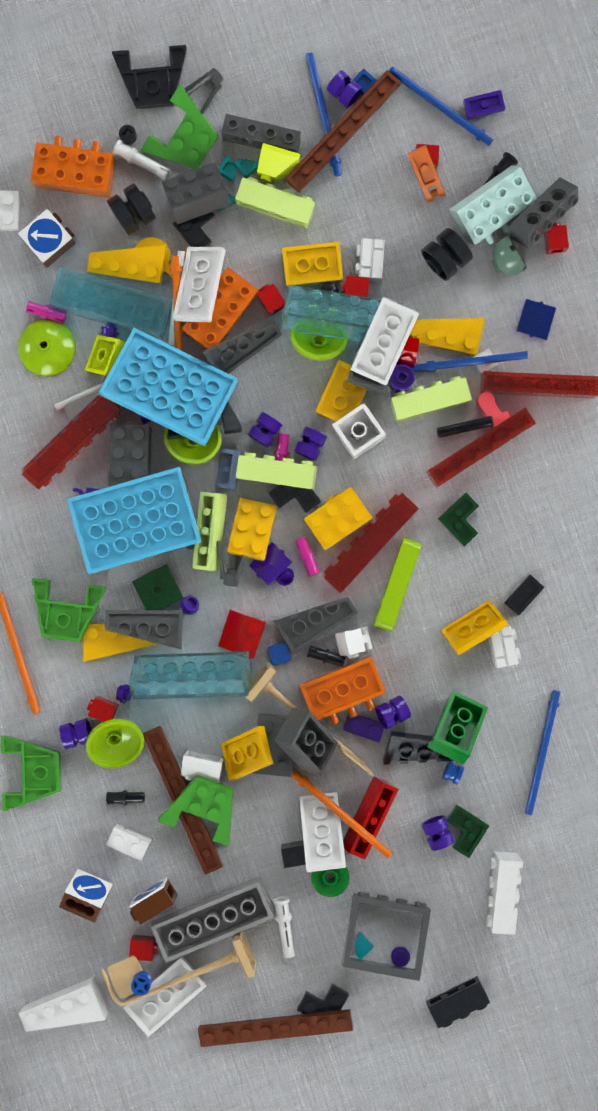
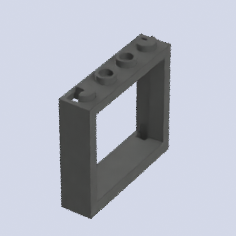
(381, 968)

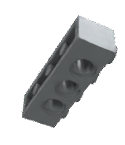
(255, 133)
(544, 212)

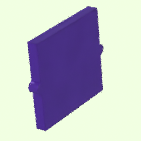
(273, 566)

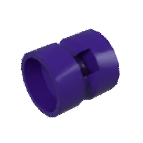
(342, 87)
(401, 378)
(268, 423)
(310, 444)
(394, 711)
(74, 734)
(436, 826)

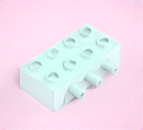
(493, 206)

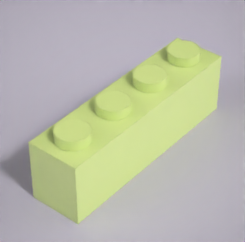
(275, 202)
(430, 399)
(276, 472)
(211, 529)

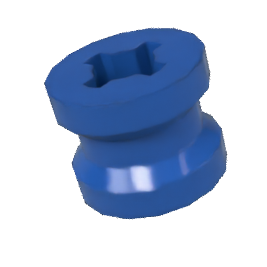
(453, 772)
(141, 988)

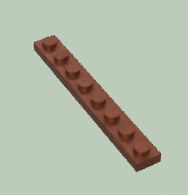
(342, 131)
(175, 785)
(275, 1028)

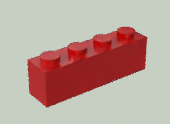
(370, 816)

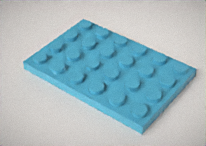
(168, 386)
(134, 520)

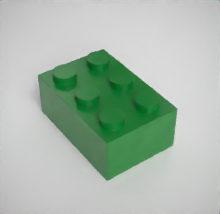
(458, 727)

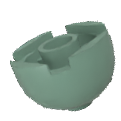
(507, 257)

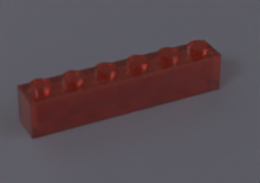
(539, 384)
(70, 440)
(480, 447)
(371, 542)

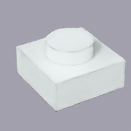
(485, 367)

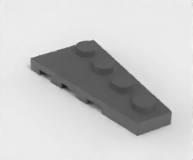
(238, 349)
(311, 624)
(155, 626)

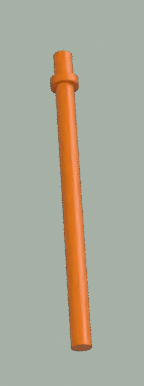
(176, 283)
(32, 700)
(303, 782)

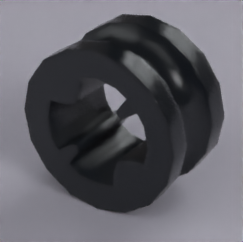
(132, 138)

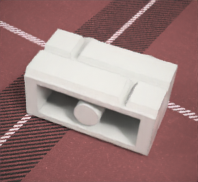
(371, 259)
(503, 648)
(129, 842)

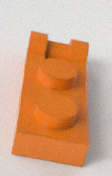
(426, 173)

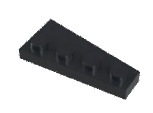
(410, 747)

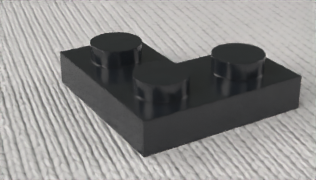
(192, 231)
(306, 497)
(332, 1001)

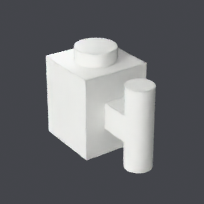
(353, 642)

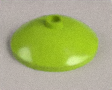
(317, 346)
(57, 354)
(194, 454)
(114, 743)

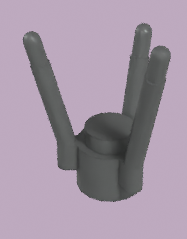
(210, 79)
(232, 576)

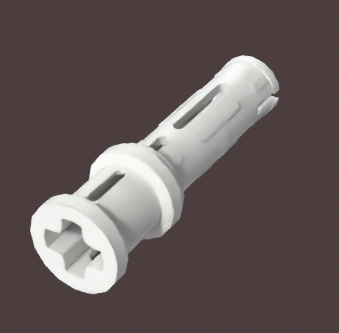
(133, 157)
(283, 918)

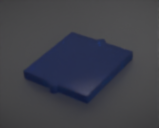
(536, 319)

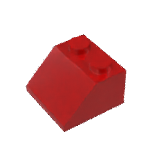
(241, 633)

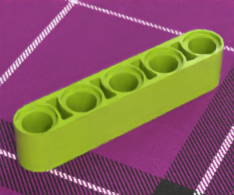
(397, 584)

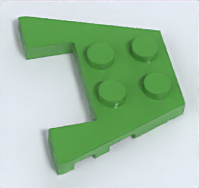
(192, 138)
(65, 619)
(39, 772)
(204, 800)

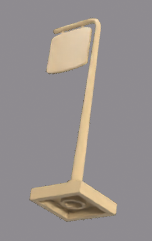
(261, 682)
(123, 972)

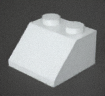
(359, 431)
(202, 765)

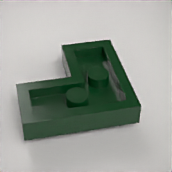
(455, 519)
(471, 830)

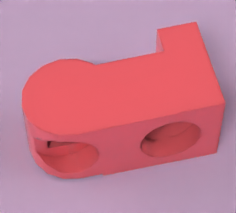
(488, 407)

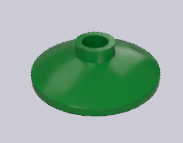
(330, 887)

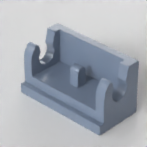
(227, 469)

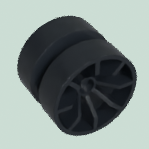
(136, 206)
(447, 254)

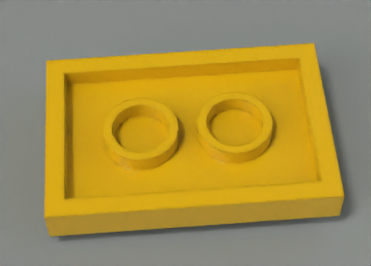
(312, 264)
(339, 395)
(338, 518)
(252, 529)
(474, 627)
(246, 753)

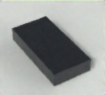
(524, 594)

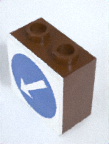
(47, 237)
(85, 895)
(153, 901)

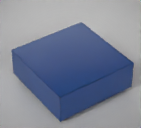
(365, 80)
(279, 653)

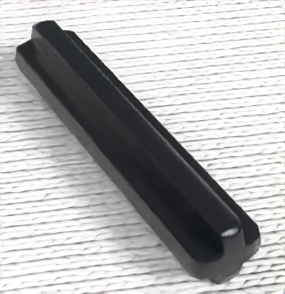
(465, 426)

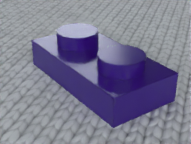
(484, 104)
(364, 727)

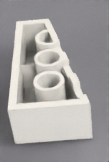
(504, 892)
(66, 1007)

